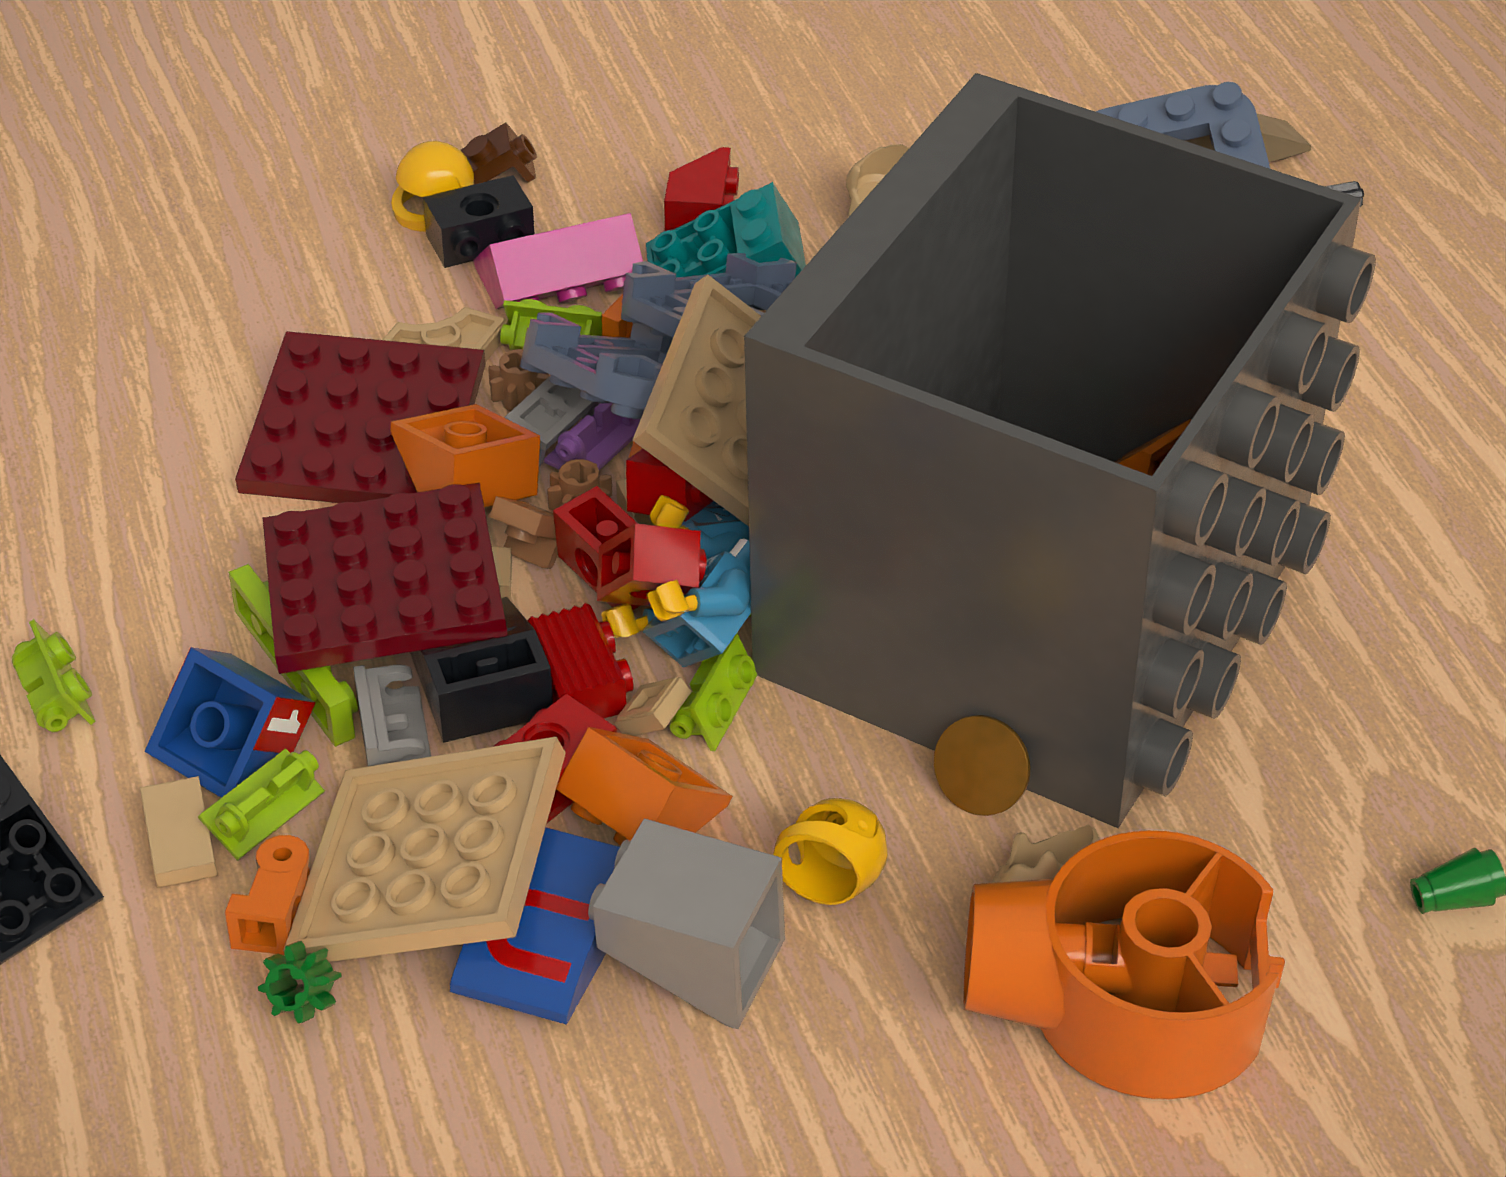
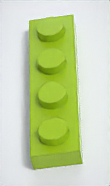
(333, 700)

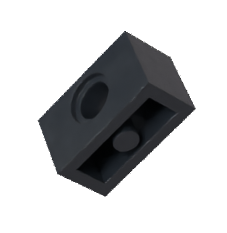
(474, 216)

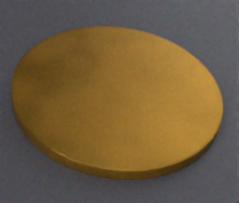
(982, 765)

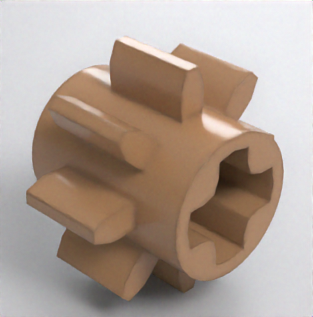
(511, 382)
(575, 479)

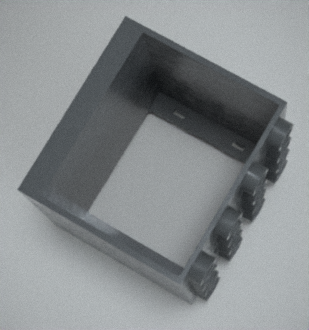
(952, 420)

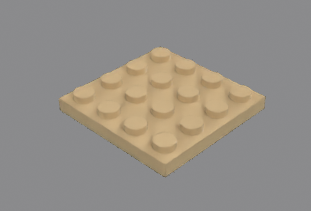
(700, 398)
(429, 851)

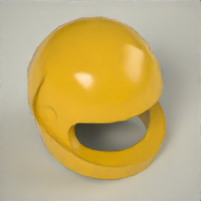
(426, 171)
(839, 851)

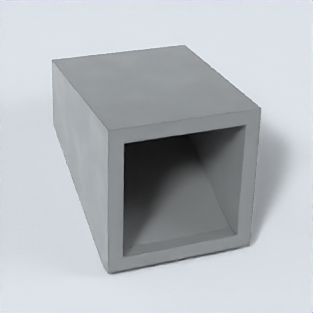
(693, 916)

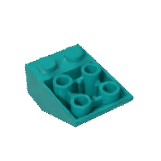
(752, 225)

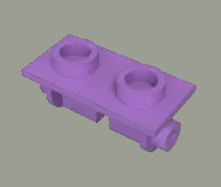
(594, 438)

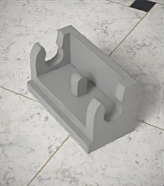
(551, 412)
(389, 717)

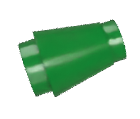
(1460, 883)

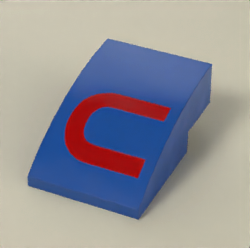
(555, 944)

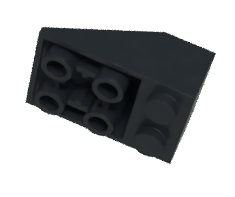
(486, 681)
(38, 872)

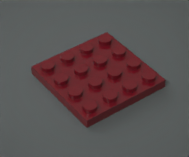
(332, 412)
(381, 578)

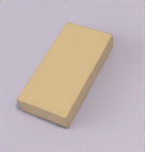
(176, 836)

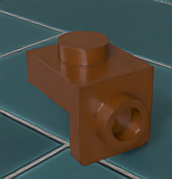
(498, 152)

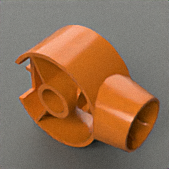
(1138, 997)

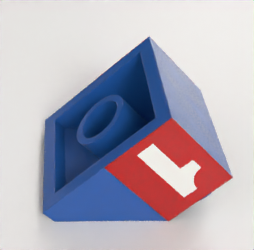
(226, 720)

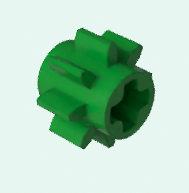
(296, 965)

